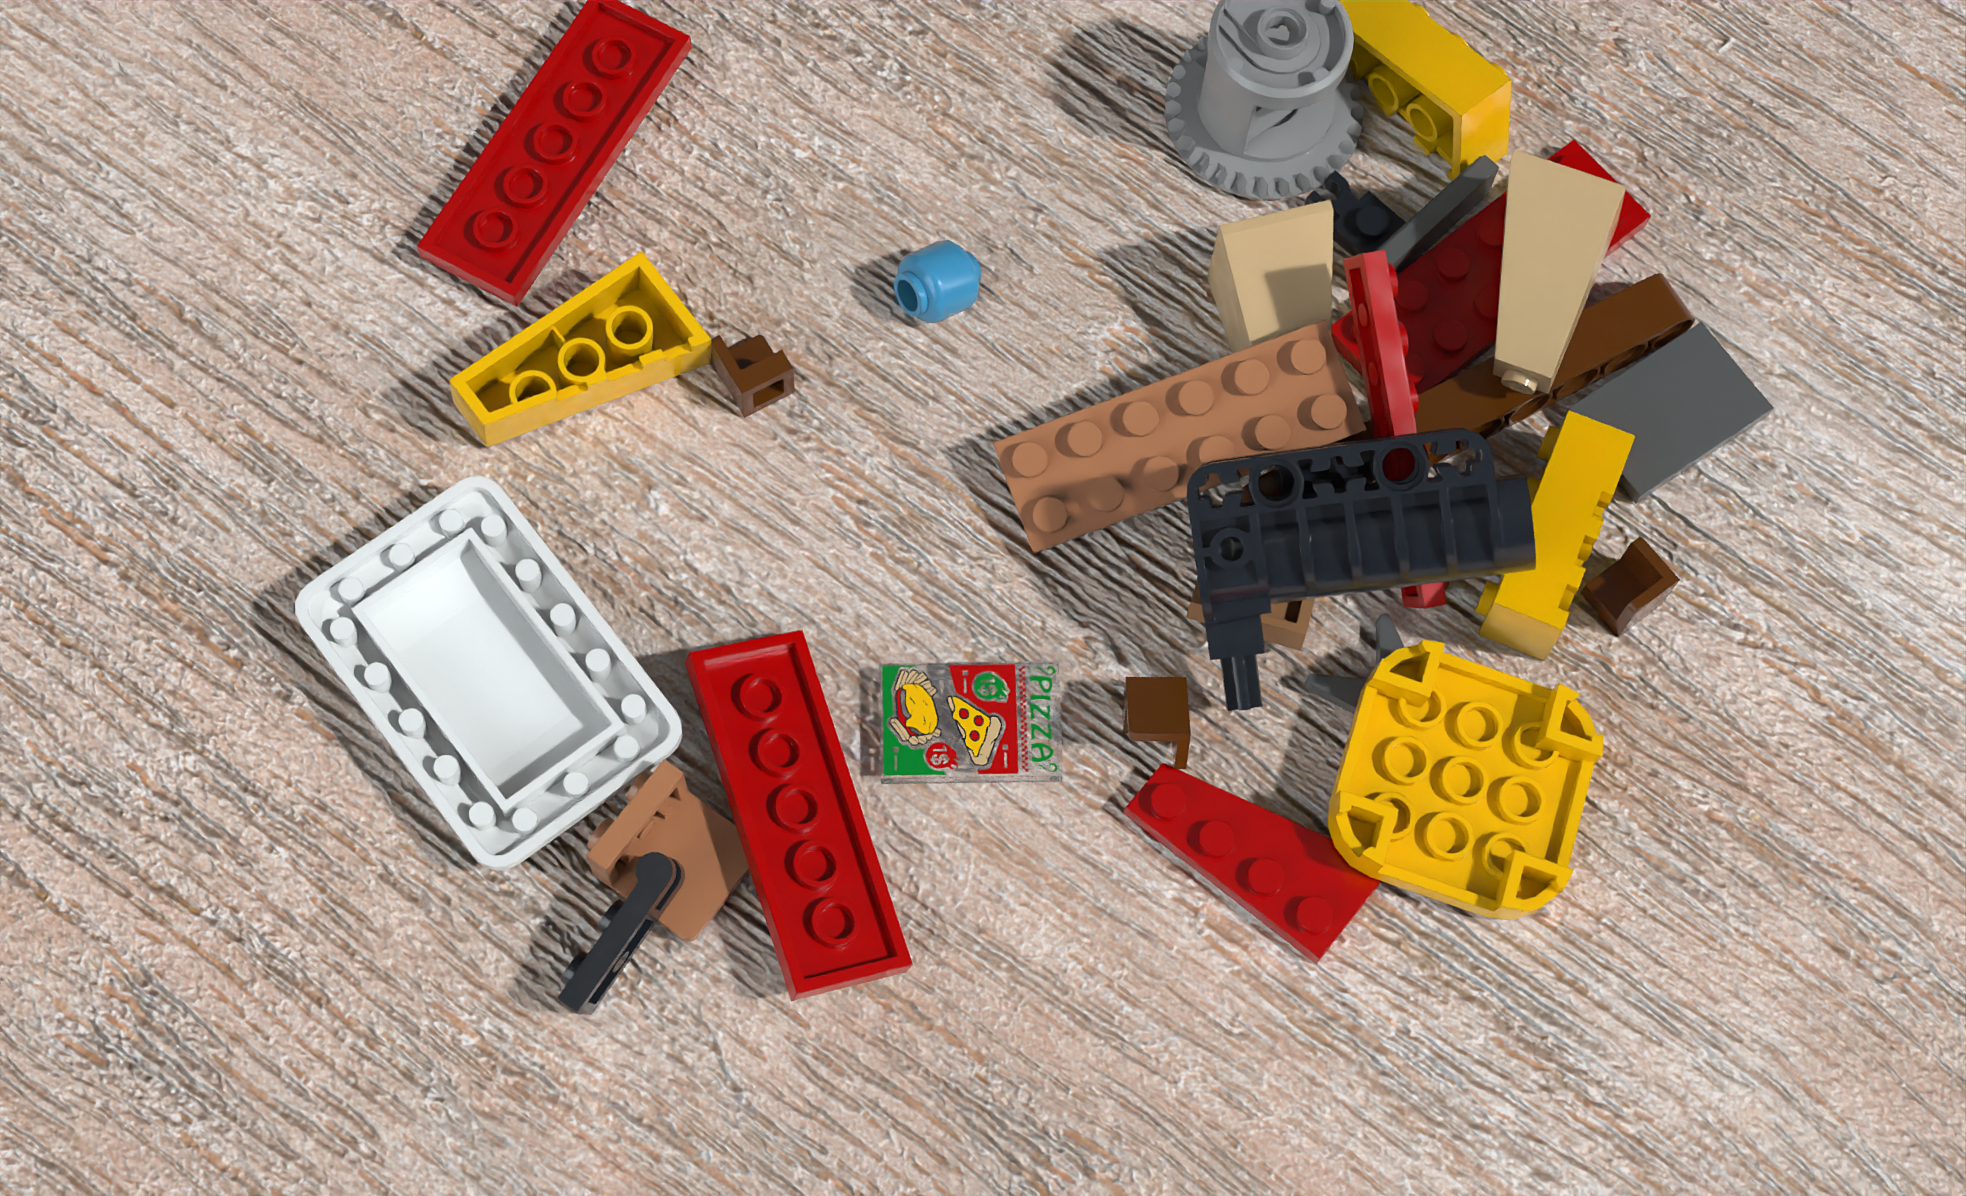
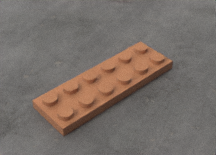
(1150, 441)

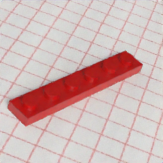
(1389, 393)

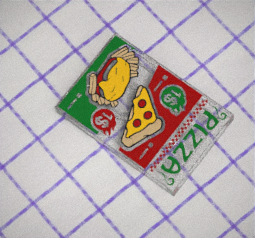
(970, 722)

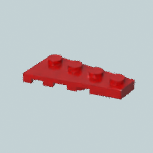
(1256, 857)

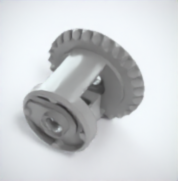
(1267, 103)

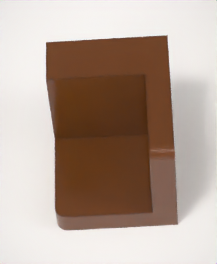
(753, 373)
(1630, 587)
(1158, 712)

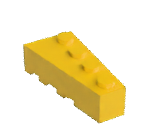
(1432, 79)
(582, 354)
(1567, 506)

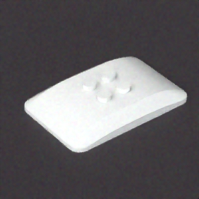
(488, 672)

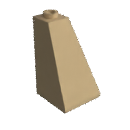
(1551, 253)
(1273, 273)

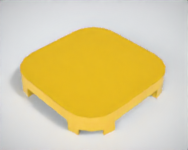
(1463, 782)

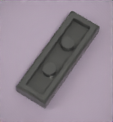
(1440, 214)

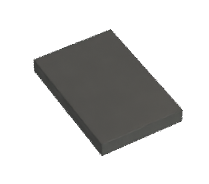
(1678, 407)

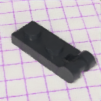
(623, 931)

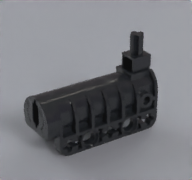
(1346, 536)

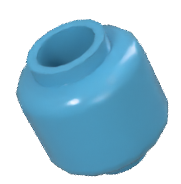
(937, 281)

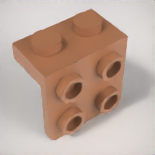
(675, 823)

